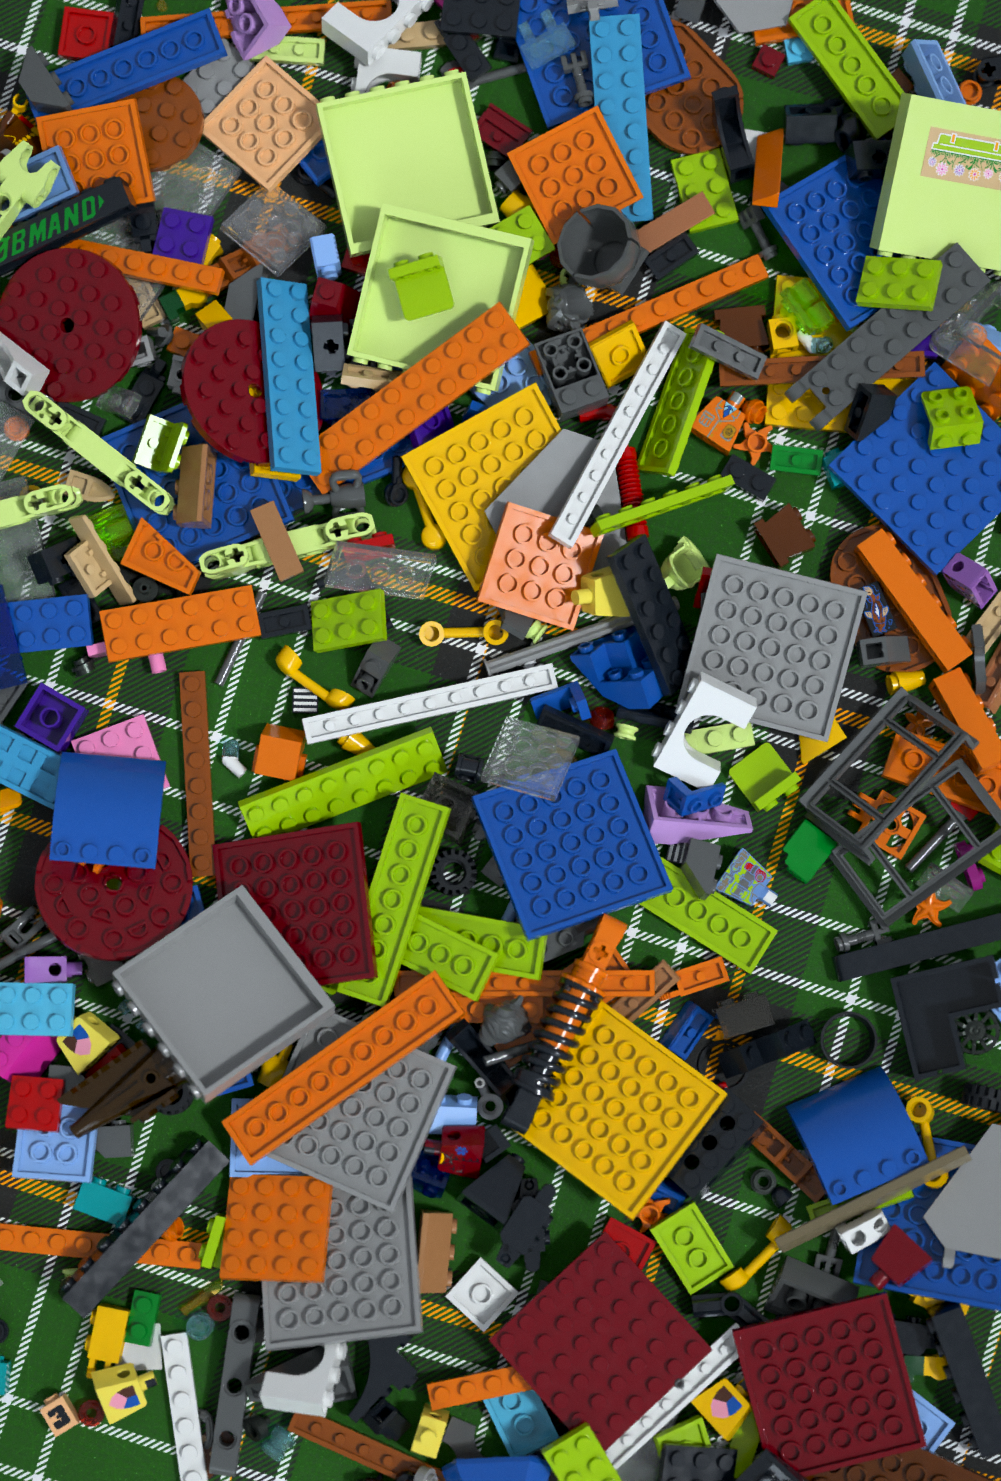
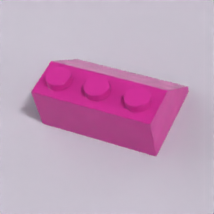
(26, 1055)

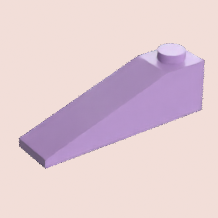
(256, 25)
(670, 828)

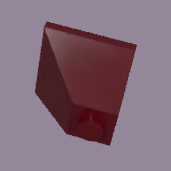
(334, 298)

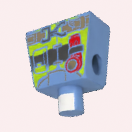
(746, 881)

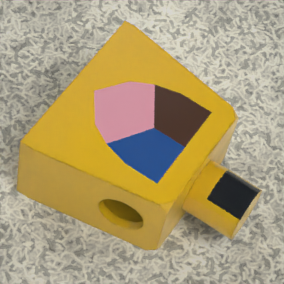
(724, 1406)

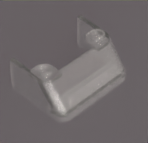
(962, 338)

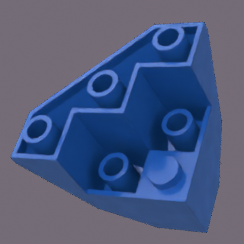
(619, 669)
(498, 1469)

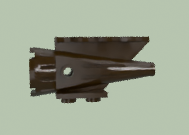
(125, 1089)

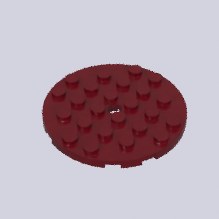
(104, 314)
(216, 386)
(114, 922)

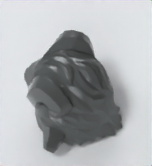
(567, 306)
(504, 1022)

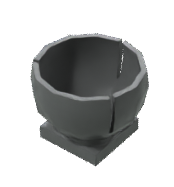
(601, 252)

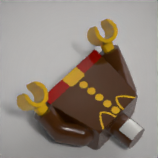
(16, 129)

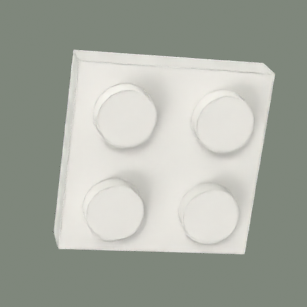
(482, 1294)

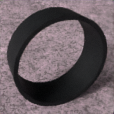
(873, 1040)

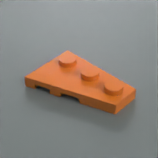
(160, 560)

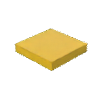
(618, 353)

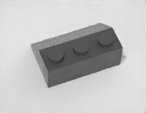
(805, 1288)

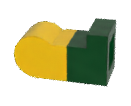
(179, 302)
(925, 1365)

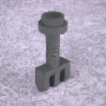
(583, 97)
(750, 218)
(843, 942)
(829, 1256)

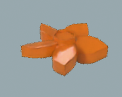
(917, 723)

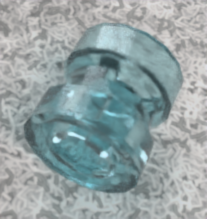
(196, 1328)
(278, 1443)

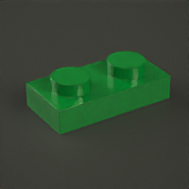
(796, 459)
(143, 1318)

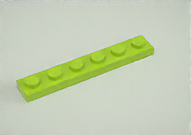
(670, 501)

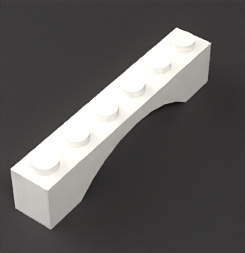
(20, 368)

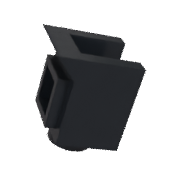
(387, 1420)

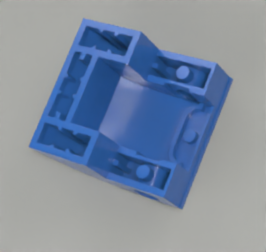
(107, 810)
(857, 1135)

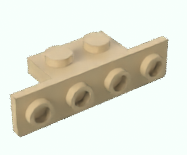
(95, 565)

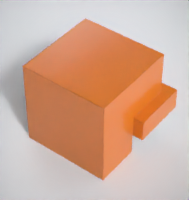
(280, 753)

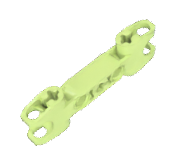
(20, 185)
(98, 452)
(31, 506)
(305, 540)

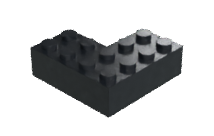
(929, 1008)

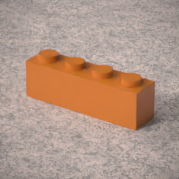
(966, 710)

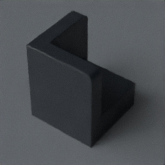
(494, 1143)

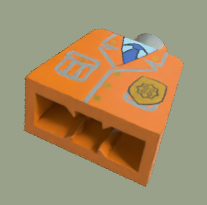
(720, 422)

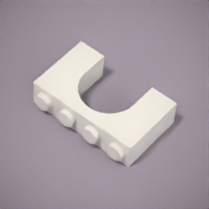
(367, 38)
(392, 66)
(705, 698)
(308, 1392)

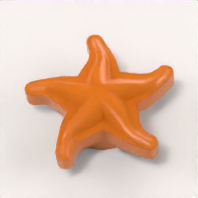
(755, 442)
(929, 909)
(652, 1212)

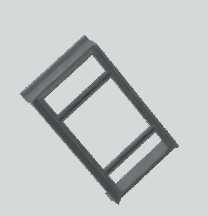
(829, 778)
(914, 898)

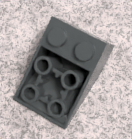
(571, 374)

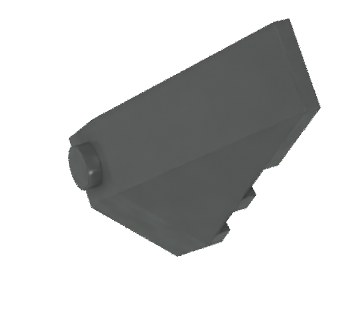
(304, 1364)

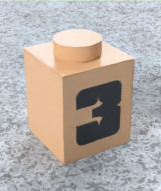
(59, 1413)

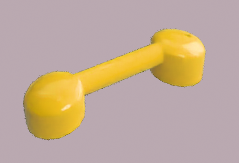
(431, 534)
(433, 633)
(289, 664)
(922, 1117)
(740, 1277)

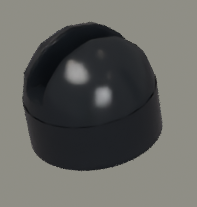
(780, 1195)

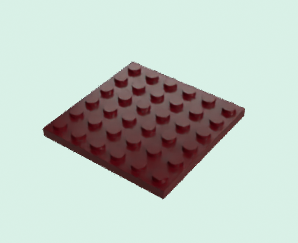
(312, 893)
(600, 1342)
(830, 1385)

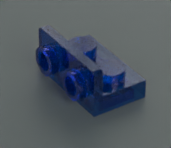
(340, 402)
(427, 1176)

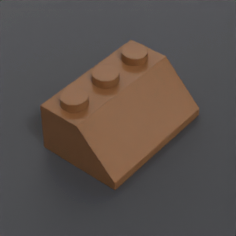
(195, 487)
(435, 1250)

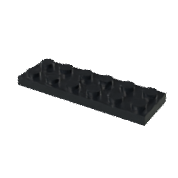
(652, 611)

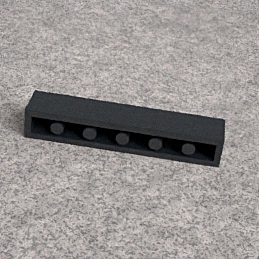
(968, 1377)

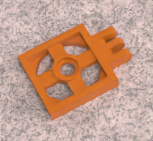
(864, 818)

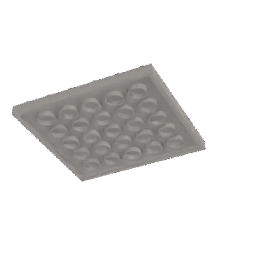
(777, 641)
(374, 1134)
(367, 1284)

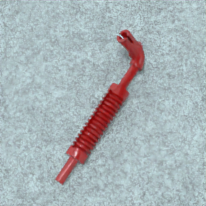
(627, 473)

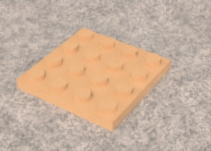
(265, 124)

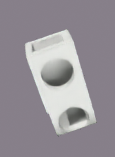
(863, 1230)

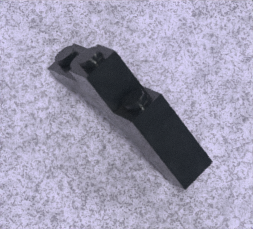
(387, 1367)

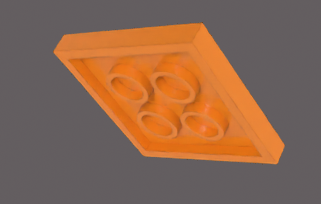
(986, 397)

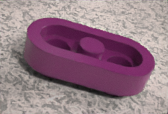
(973, 875)

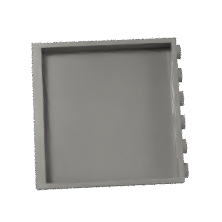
(222, 994)

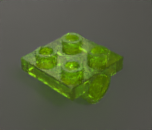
(799, 300)
(114, 530)

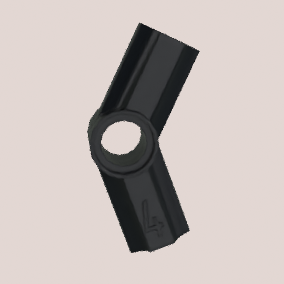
(713, 1305)

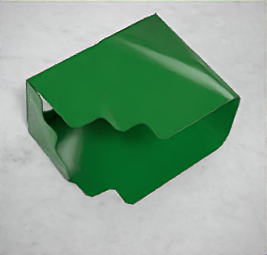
(807, 851)

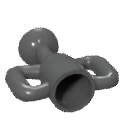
(342, 496)

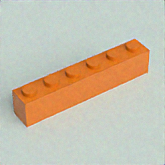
(913, 600)

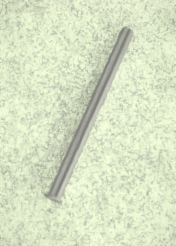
(560, 643)

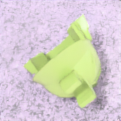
(683, 566)

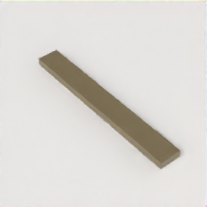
(873, 1199)

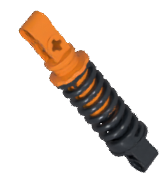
(577, 994)

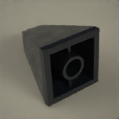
(494, 1191)

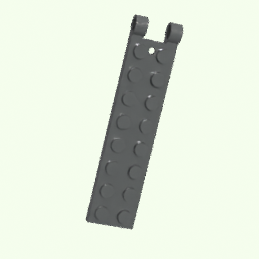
(887, 339)

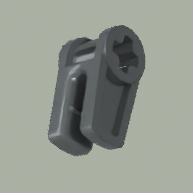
(15, 930)

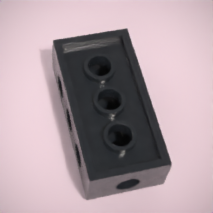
(729, 1146)

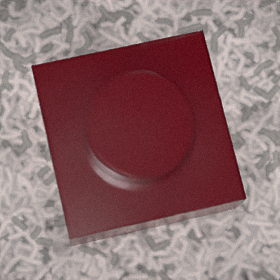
(768, 61)

